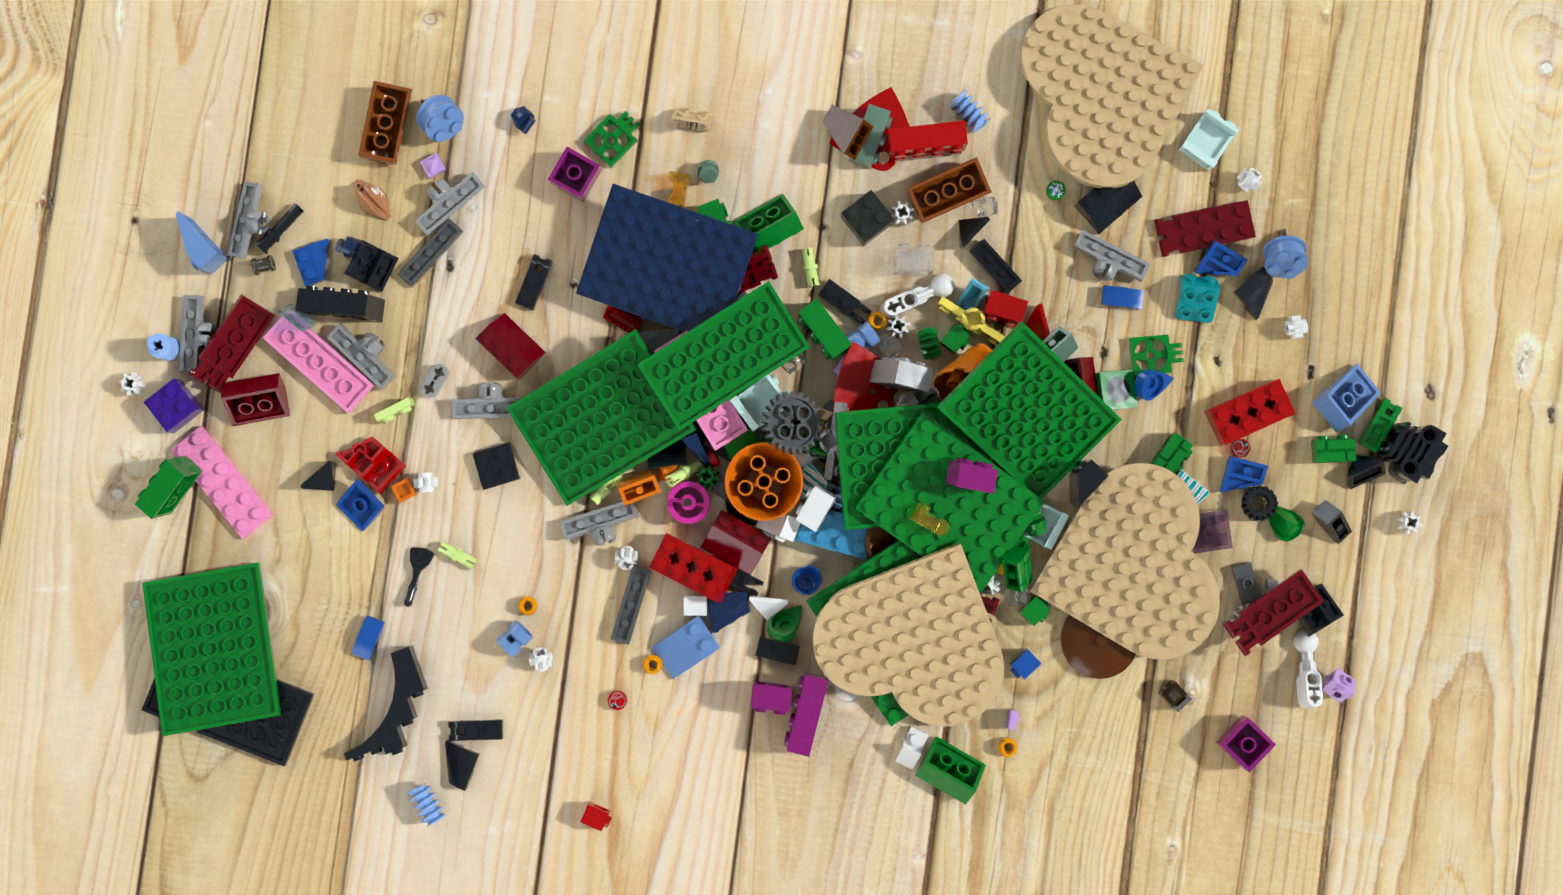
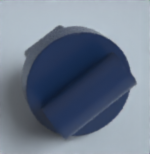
(523, 119)
(348, 246)

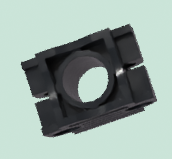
(1412, 451)

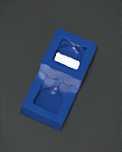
(1122, 297)
(368, 637)

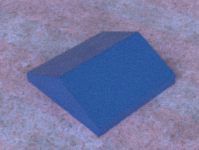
(360, 505)

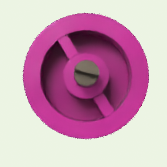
(688, 502)

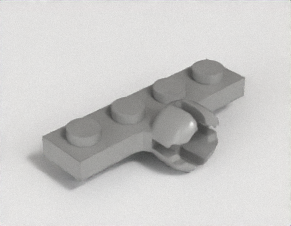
(447, 201)
(247, 220)
(1110, 258)
(194, 332)
(363, 354)
(487, 405)
(829, 444)
(599, 522)

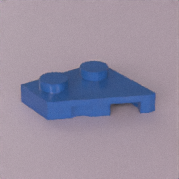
(1220, 261)
(312, 262)
(1242, 473)

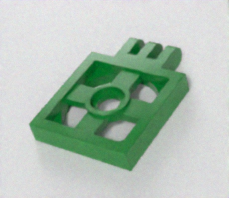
(623, 127)
(1168, 353)

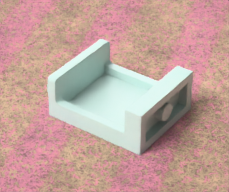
(1208, 139)
(753, 400)
(1054, 524)

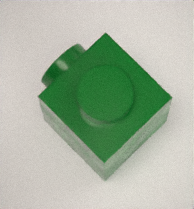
(955, 339)
(1035, 610)

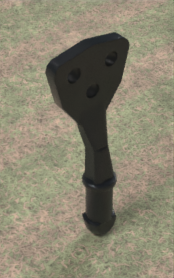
(417, 568)

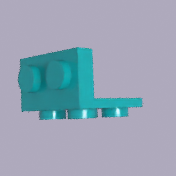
(1197, 298)

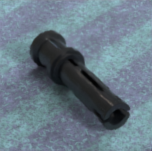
(273, 235)

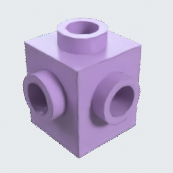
(1339, 685)

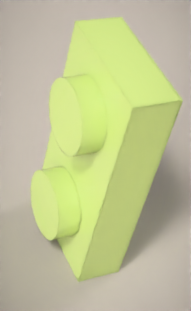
(388, 414)

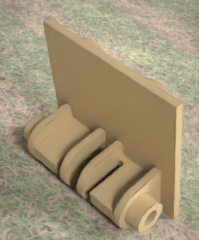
(702, 118)

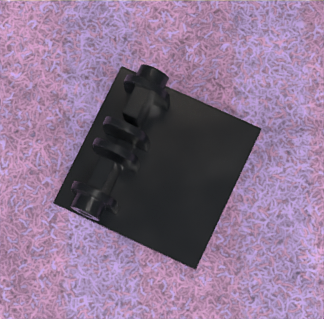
(670, 456)

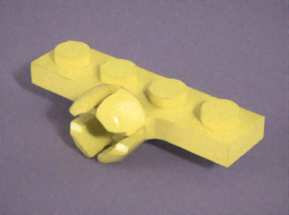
(971, 319)

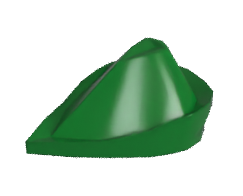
(1286, 524)
(785, 624)

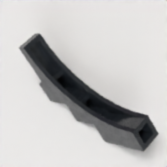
(389, 735)

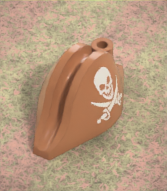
(372, 199)

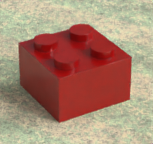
(1004, 309)

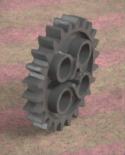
(809, 424)

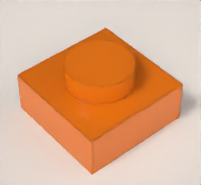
(404, 490)

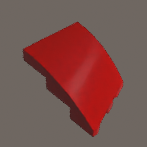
(372, 463)

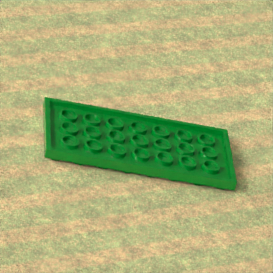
(723, 356)

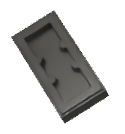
(1246, 583)

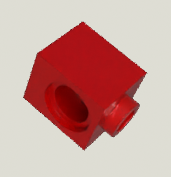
(596, 816)

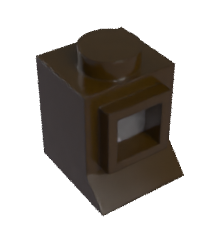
(1174, 695)

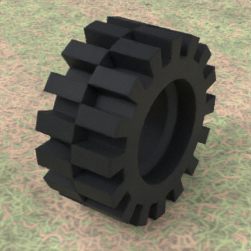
(1259, 491)

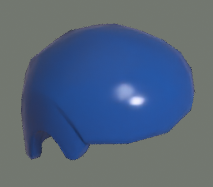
(806, 580)

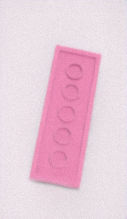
(320, 363)
(721, 423)
(224, 483)

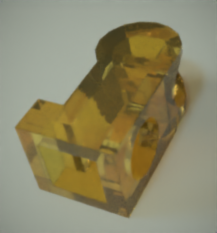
(679, 188)
(934, 524)

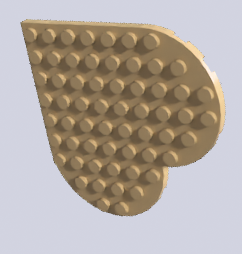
(1106, 90)
(1132, 567)
(915, 636)

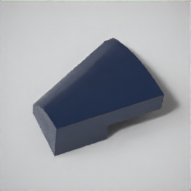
(695, 446)
(729, 610)

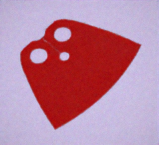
(887, 100)
(854, 381)

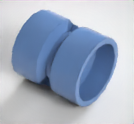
(864, 336)
(519, 633)

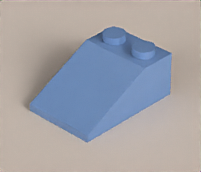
(198, 246)
(1346, 398)
(686, 647)

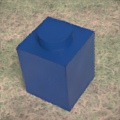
(1024, 664)

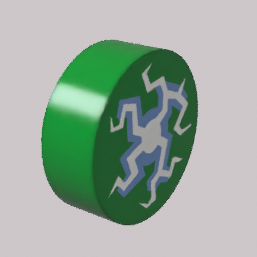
(1055, 190)

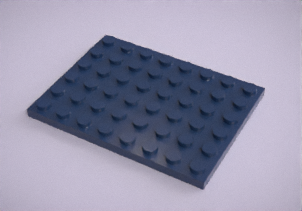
(664, 260)

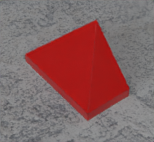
(623, 319)
(1037, 322)

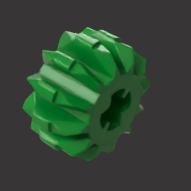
(929, 343)

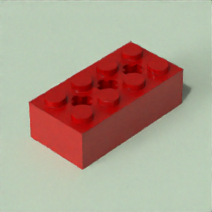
(927, 140)
(1252, 400)
(704, 562)

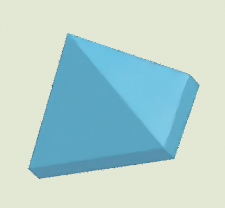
(972, 295)

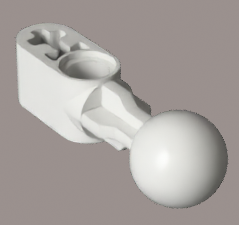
(940, 286)
(1307, 667)

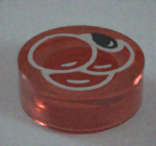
(1240, 448)

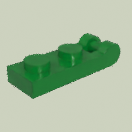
(1379, 425)

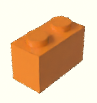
(638, 486)

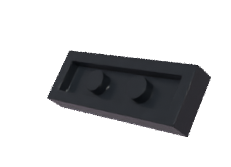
(995, 266)

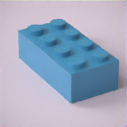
(834, 537)

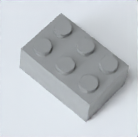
(902, 374)

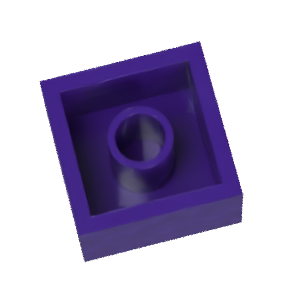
(173, 405)

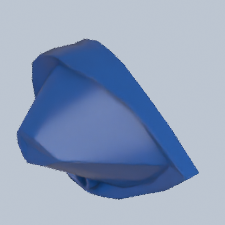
(1151, 384)

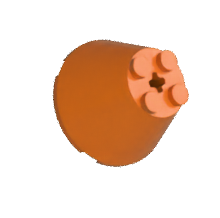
(957, 370)
(746, 472)

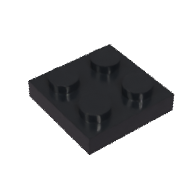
(496, 466)

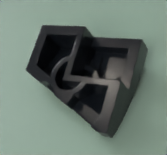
(1255, 291)
(460, 764)

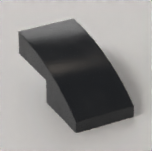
(777, 650)

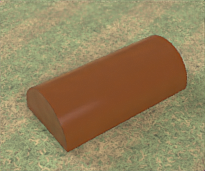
(385, 123)
(948, 190)

